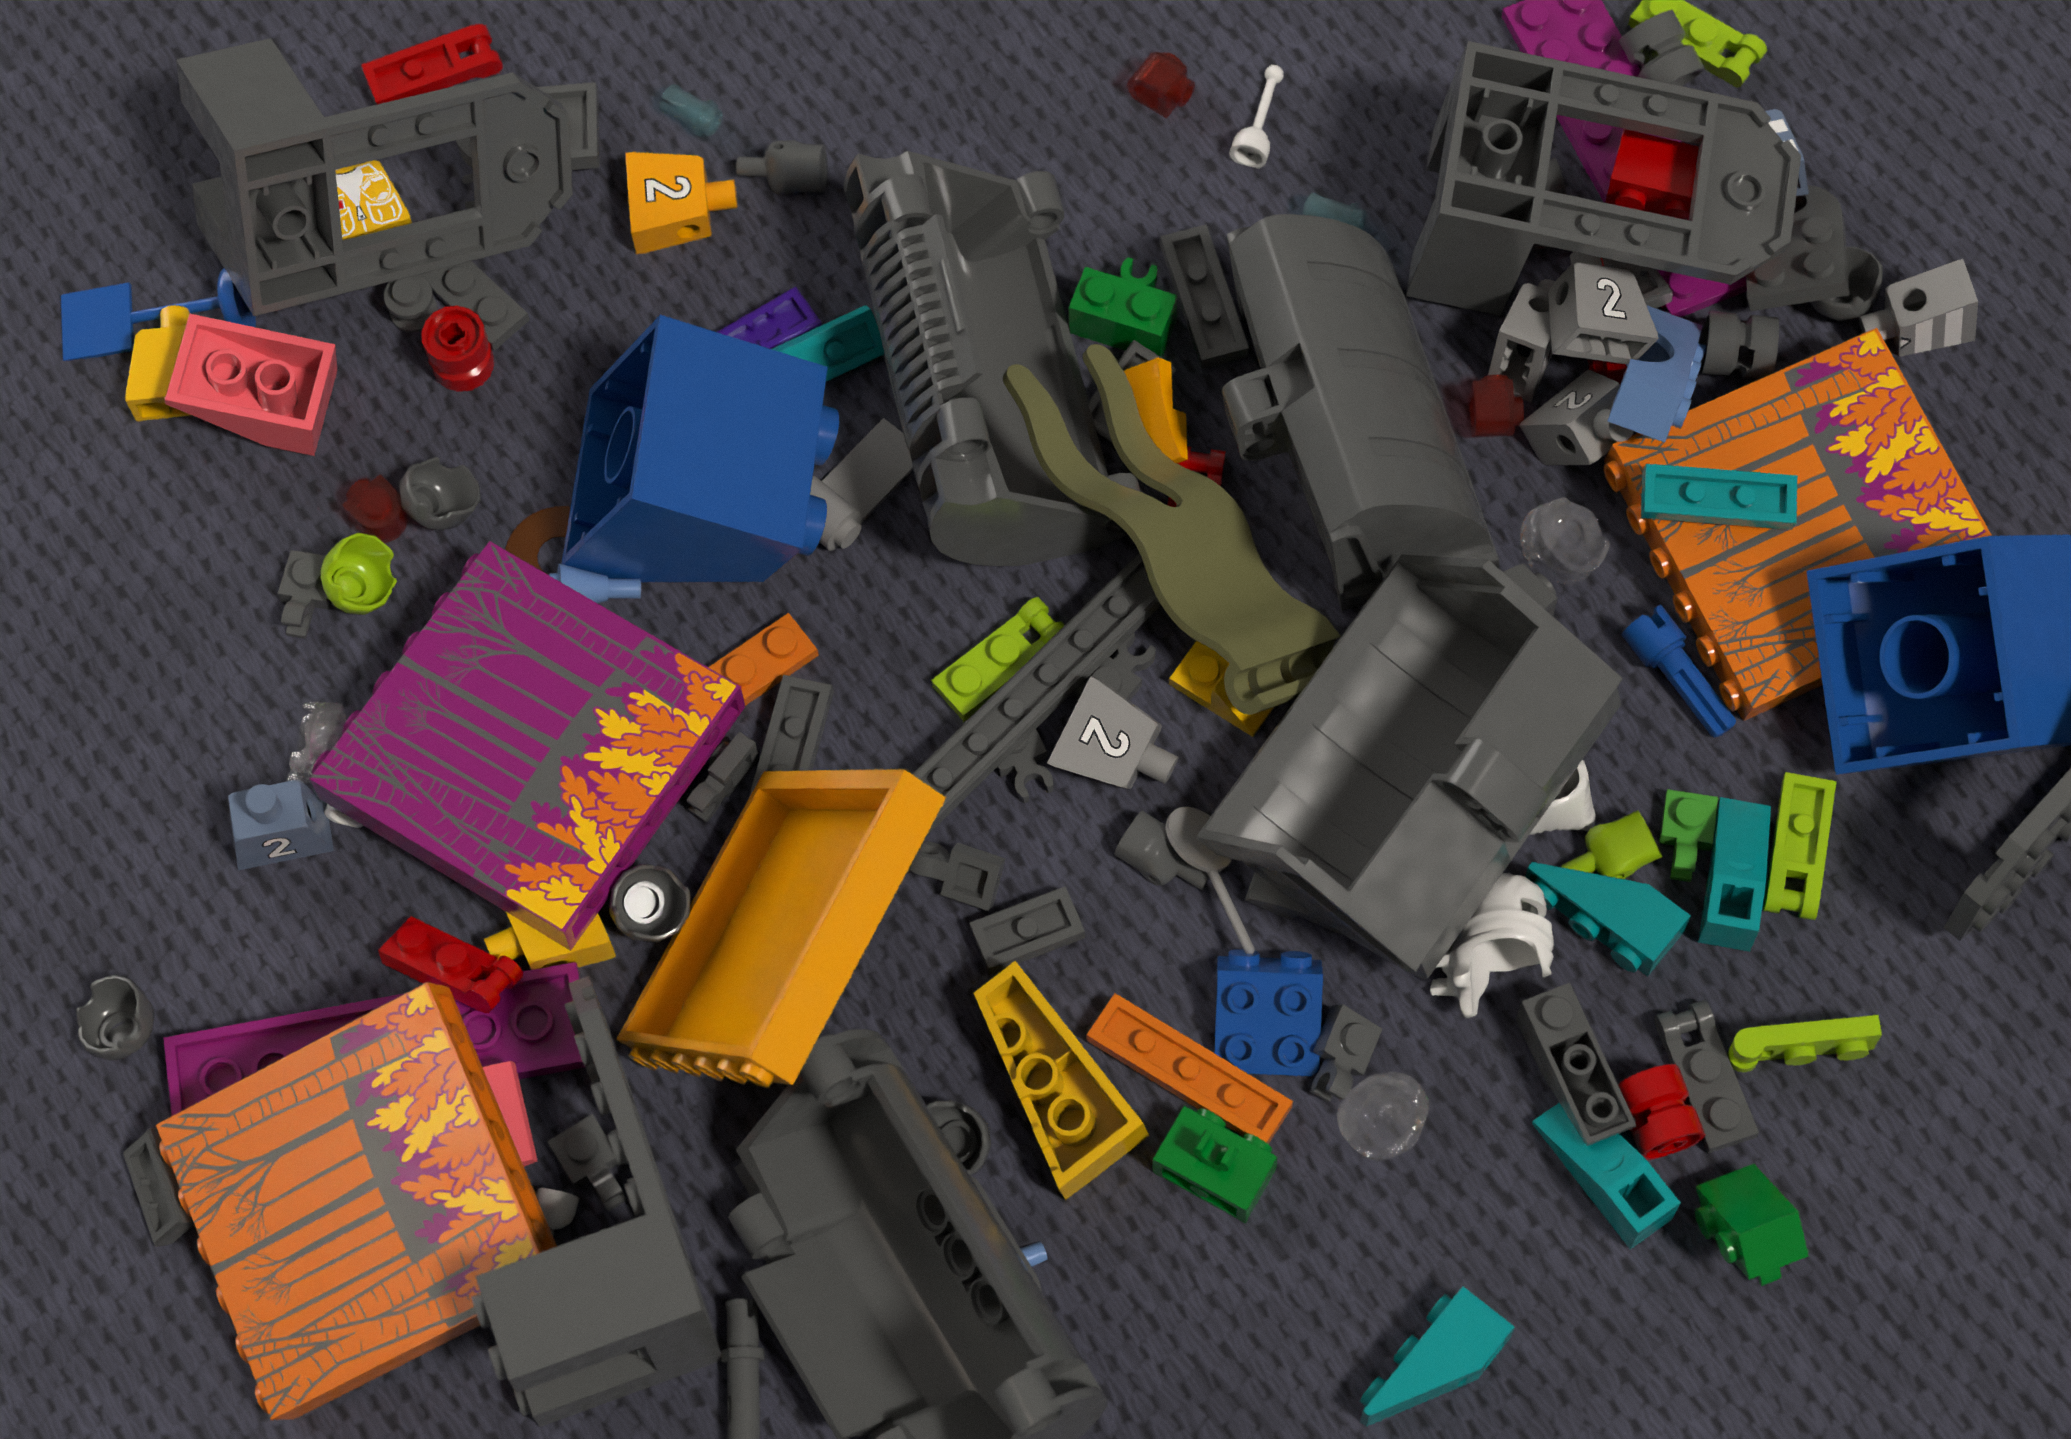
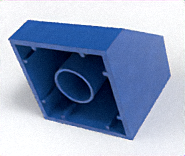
(699, 460)
(1946, 651)

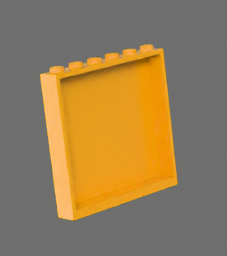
(780, 923)

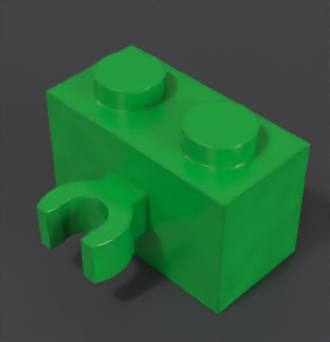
(1123, 309)
(1215, 1162)
(1751, 1223)

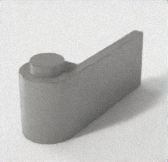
(862, 483)

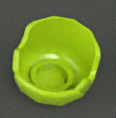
(358, 574)

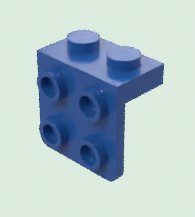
(1269, 1012)

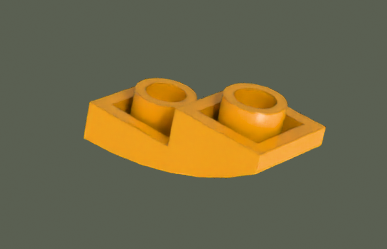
(1154, 399)

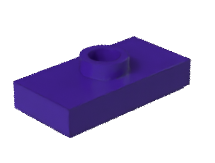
(775, 321)

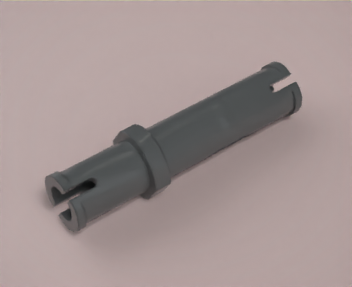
(742, 1369)

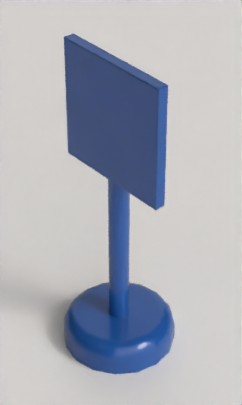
(102, 318)

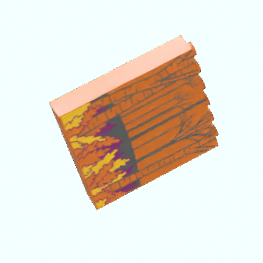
(1865, 490)
(354, 1199)

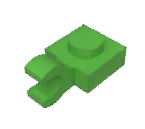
(1689, 826)

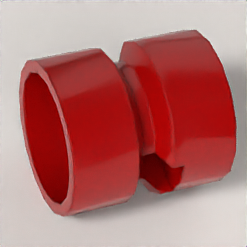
(457, 348)
(1668, 1121)

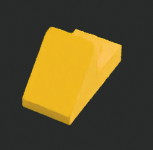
(1202, 679)

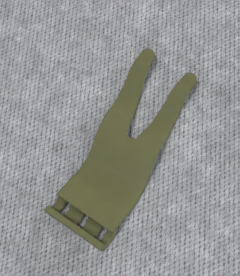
(1193, 553)

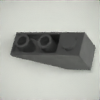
(1574, 1064)

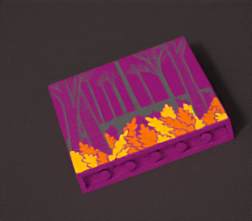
(528, 743)

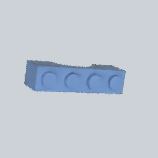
(1662, 381)

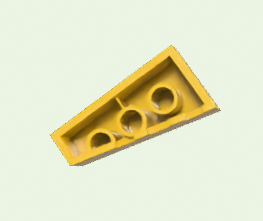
(1057, 1083)

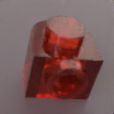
(1161, 83)
(1494, 407)
(376, 509)

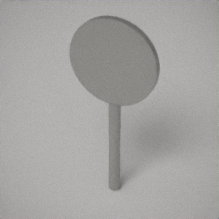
(1181, 830)

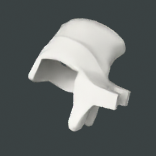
(1499, 937)

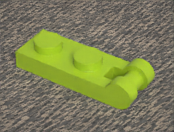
(1708, 39)
(992, 662)
(1800, 844)
(1802, 1041)

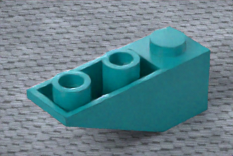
(1736, 875)
(1620, 913)
(1612, 1176)
(1449, 1355)

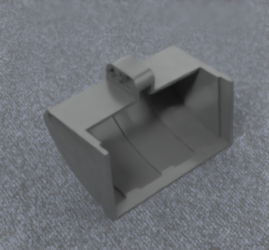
(1348, 400)
(1418, 758)

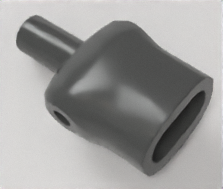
(789, 167)
(1150, 852)

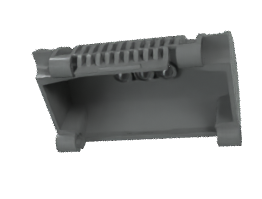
(957, 300)
(896, 1266)

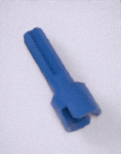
(1660, 644)

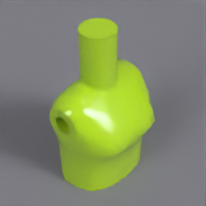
(1617, 848)

